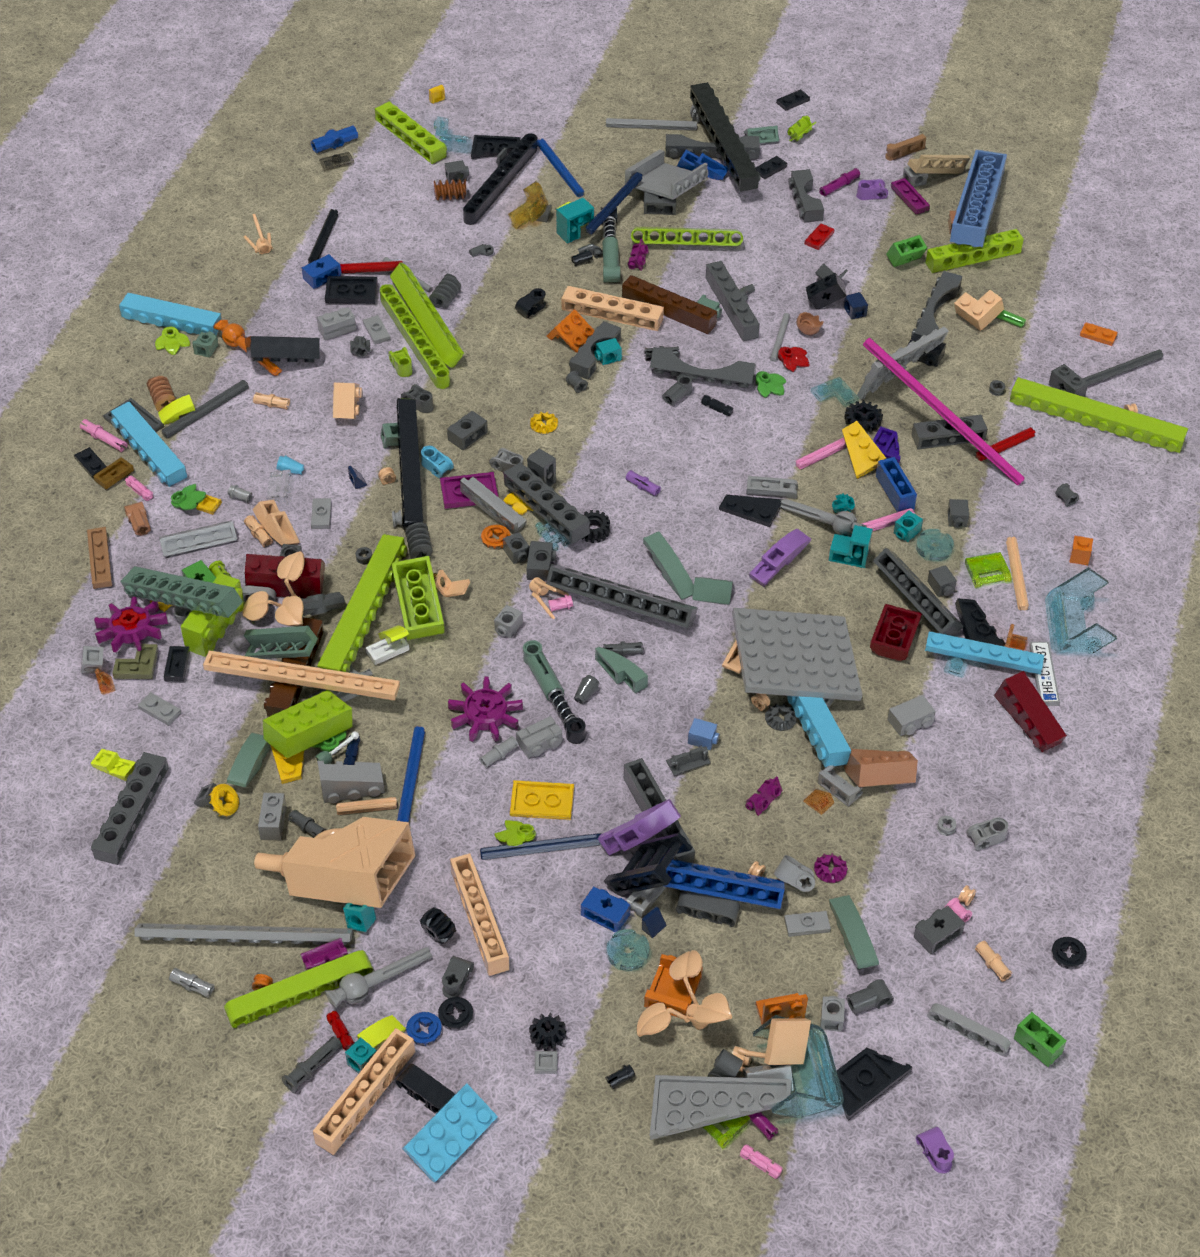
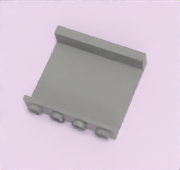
(665, 178)

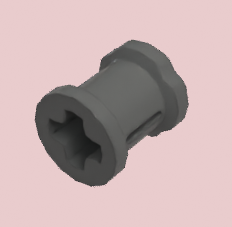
(576, 381)
(1067, 494)

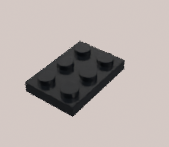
(351, 289)

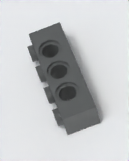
(941, 433)

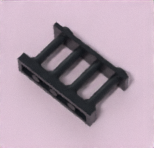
(653, 875)

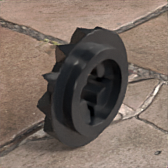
(1076, 947)
(461, 1005)

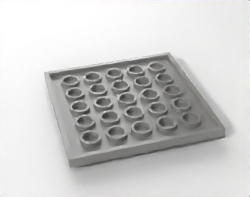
(796, 654)

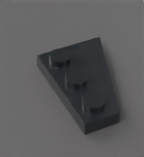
(492, 145)
(975, 623)

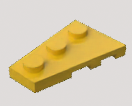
(862, 449)
(288, 768)

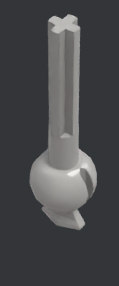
(842, 523)
(356, 987)

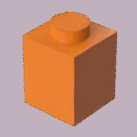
(1081, 550)

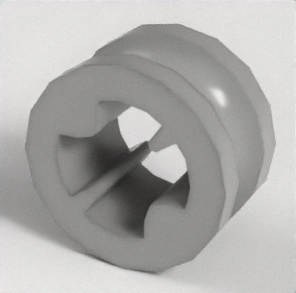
(397, 518)
(946, 831)

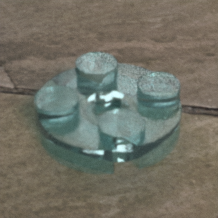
(932, 553)
(634, 941)

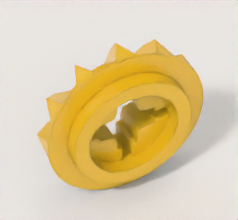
(538, 426)
(230, 797)

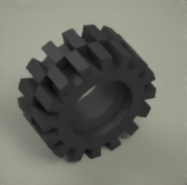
(601, 520)

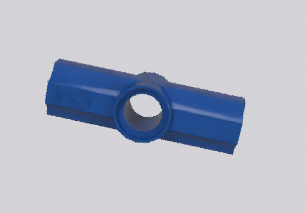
(334, 139)

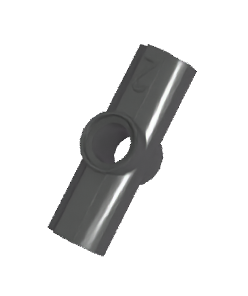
(322, 603)

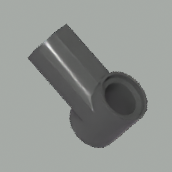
(680, 389)
(873, 996)

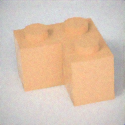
(980, 311)
(345, 400)

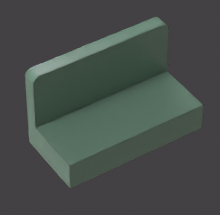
(766, 134)
(712, 590)

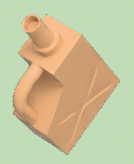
(346, 863)

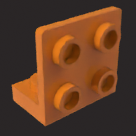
(572, 330)
(785, 1006)

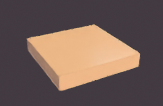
(787, 1041)

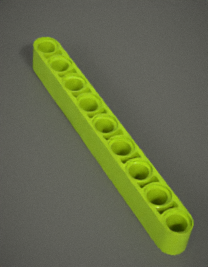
(427, 315)
(415, 336)

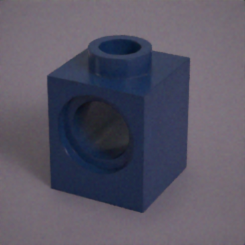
(855, 305)

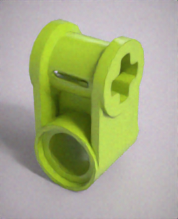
(401, 362)

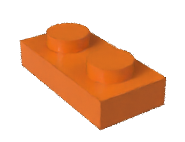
(1098, 334)

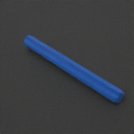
(560, 167)
(411, 774)

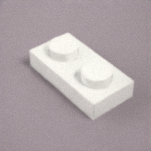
(383, 651)

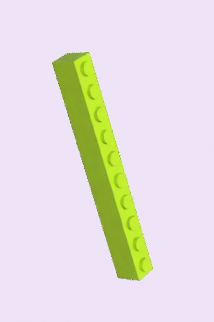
(1098, 415)
(363, 605)

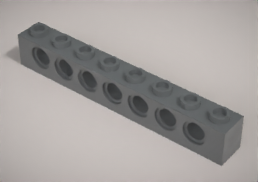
(621, 596)

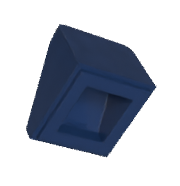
(356, 478)
(653, 922)

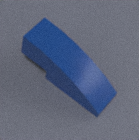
(691, 161)

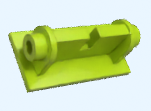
(802, 126)

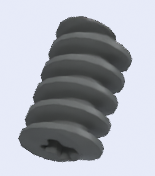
(445, 291)
(418, 540)

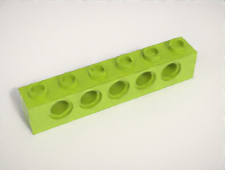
(410, 132)
(960, 255)

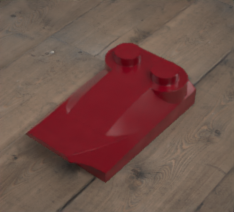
(895, 632)

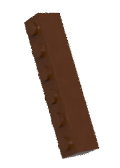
(675, 306)
(284, 694)

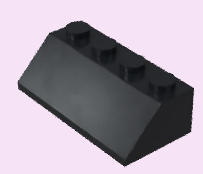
(283, 348)

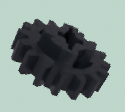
(866, 415)

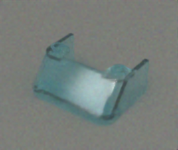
(1066, 615)
(814, 1081)

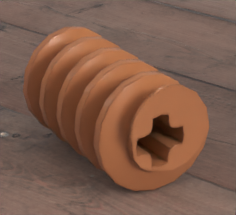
(160, 391)

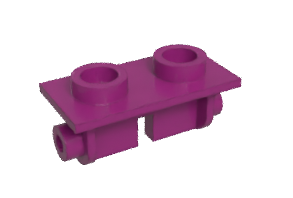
(638, 255)
(767, 793)
(324, 954)

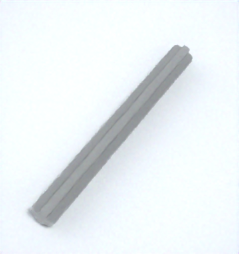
(651, 124)

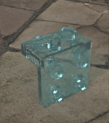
(441, 127)

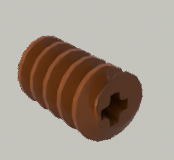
(450, 189)

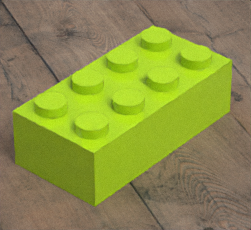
(418, 597)
(202, 629)
(307, 723)

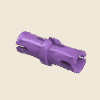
(651, 488)

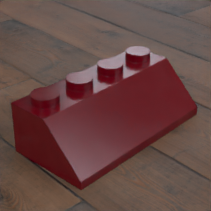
(262, 572)

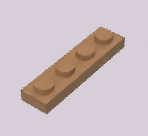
(99, 558)

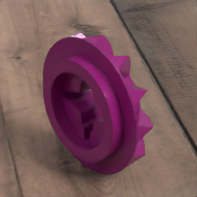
(822, 870)

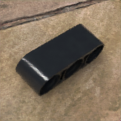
(424, 1088)

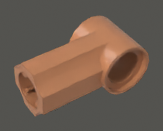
(138, 518)

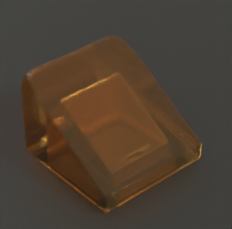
(104, 681)
(819, 801)

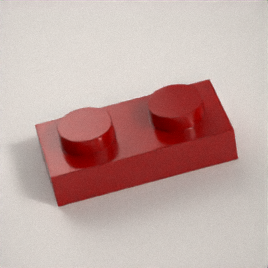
(819, 236)

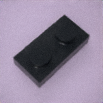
(793, 100)
(771, 167)
(90, 461)
(176, 663)

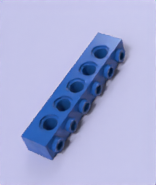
(725, 884)

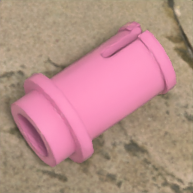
(560, 603)

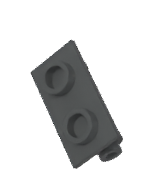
(688, 761)

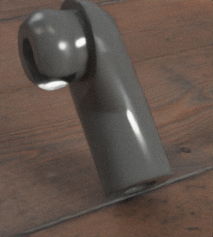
(482, 249)
(595, 250)
(747, 290)

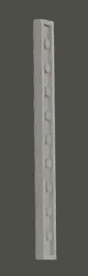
(232, 933)

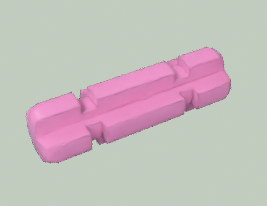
(139, 488)
(761, 1161)

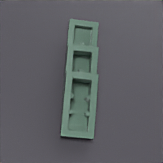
(670, 565)
(854, 932)

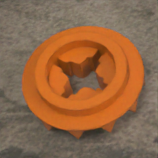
(498, 530)

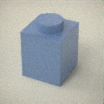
(703, 734)

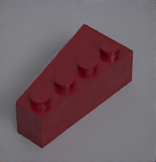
(1030, 711)

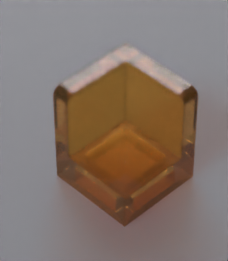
(1015, 641)

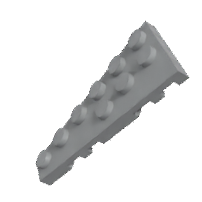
(903, 356)
(699, 1101)

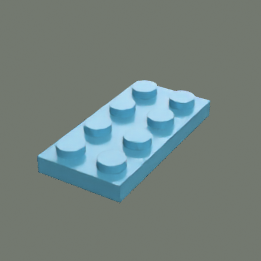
(450, 1132)

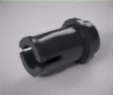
(582, 257)
(617, 1078)

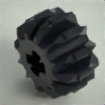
(438, 925)
(541, 1037)

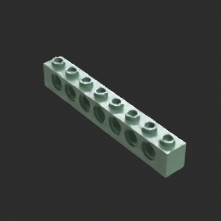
(181, 591)

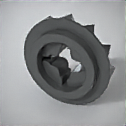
(776, 722)

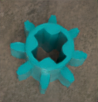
(843, 503)

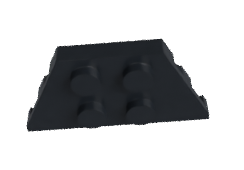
(867, 1078)

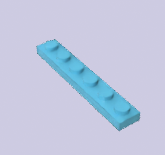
(984, 652)

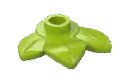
(171, 342)
(516, 833)

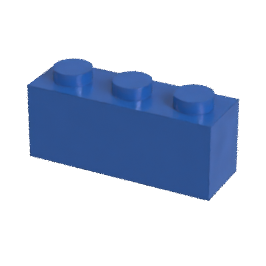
(896, 484)

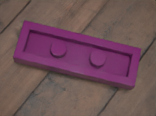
(910, 196)

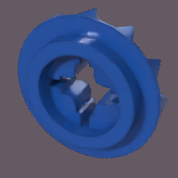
(425, 1019)

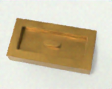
(113, 473)

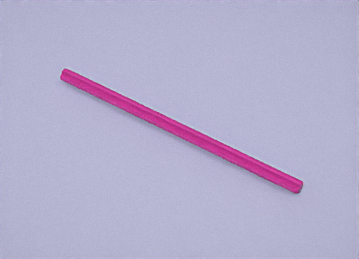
(944, 411)

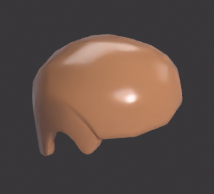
(808, 323)

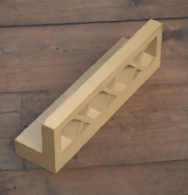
(939, 164)

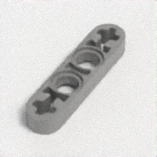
(969, 1028)

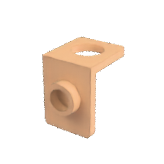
(451, 588)

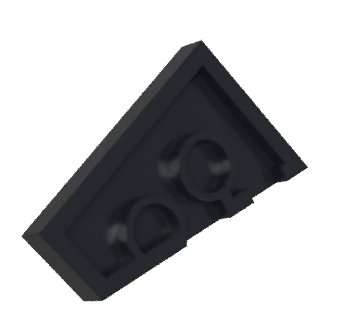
(752, 508)

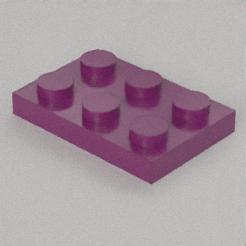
(451, 489)

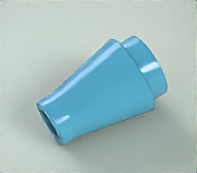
(288, 463)

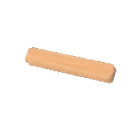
(366, 806)

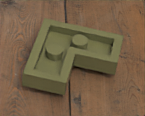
(139, 668)

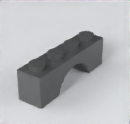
(810, 208)
(584, 360)

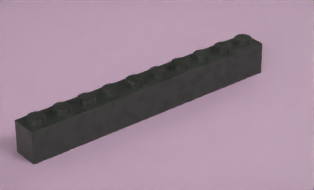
(724, 137)

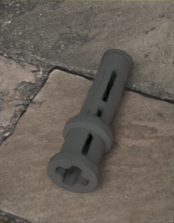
(305, 1069)

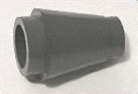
(586, 689)

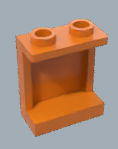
(670, 991)

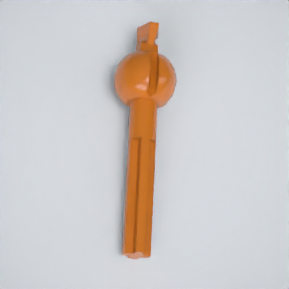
(234, 336)

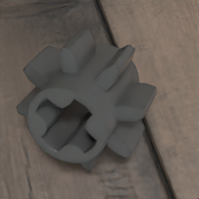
(360, 346)

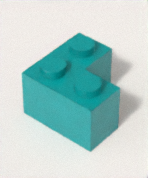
(571, 218)
(852, 549)

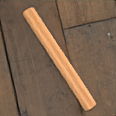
(1017, 573)

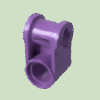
(871, 189)
(936, 1149)

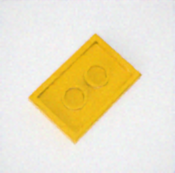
(541, 800)

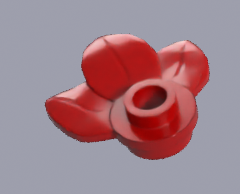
(793, 357)

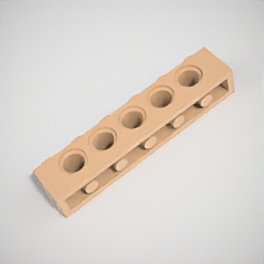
(612, 308)
(479, 914)
(364, 1091)

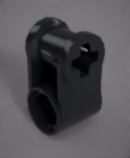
(531, 303)

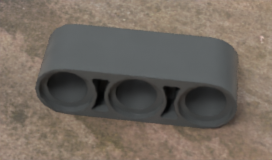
(710, 907)

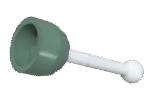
(327, 756)

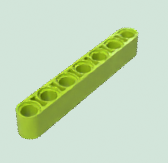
(695, 232)
(295, 988)

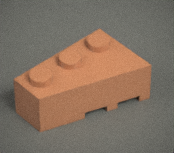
(881, 767)

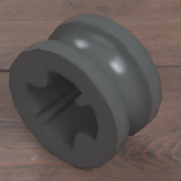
(995, 384)
(363, 560)

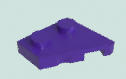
(888, 443)

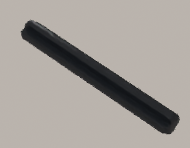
(323, 236)

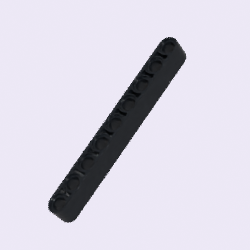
(500, 179)
(409, 462)

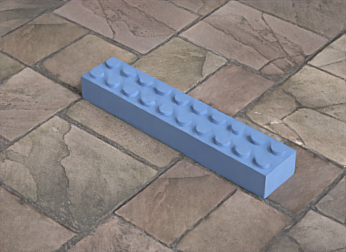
(978, 198)

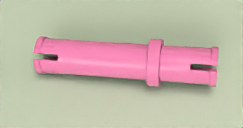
(97, 432)

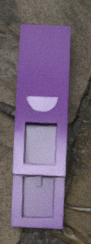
(778, 555)
(640, 828)

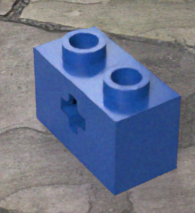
(317, 272)
(605, 909)

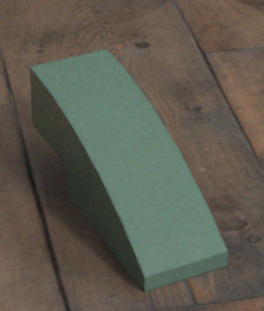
(621, 669)
(248, 760)

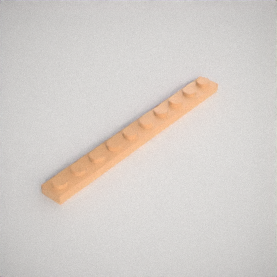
(301, 675)

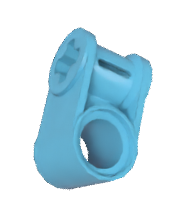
(435, 461)

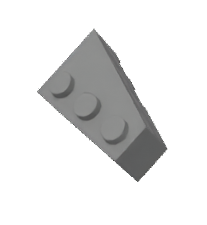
(350, 781)

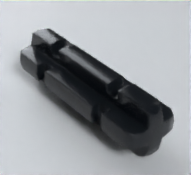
(717, 405)

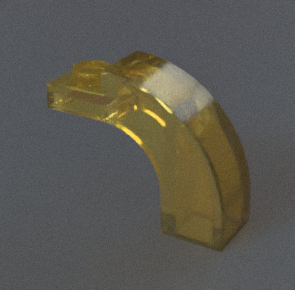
(532, 208)

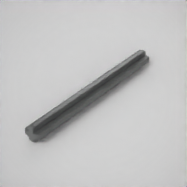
(1124, 367)
(204, 409)

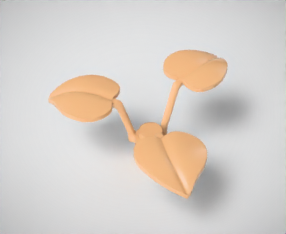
(292, 607)
(712, 1010)

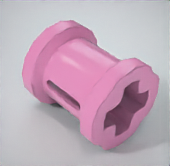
(955, 905)

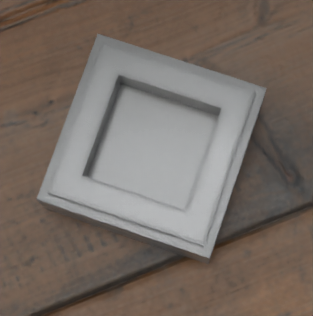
(545, 1062)

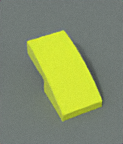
(173, 410)
(393, 634)
(112, 764)
(379, 1031)

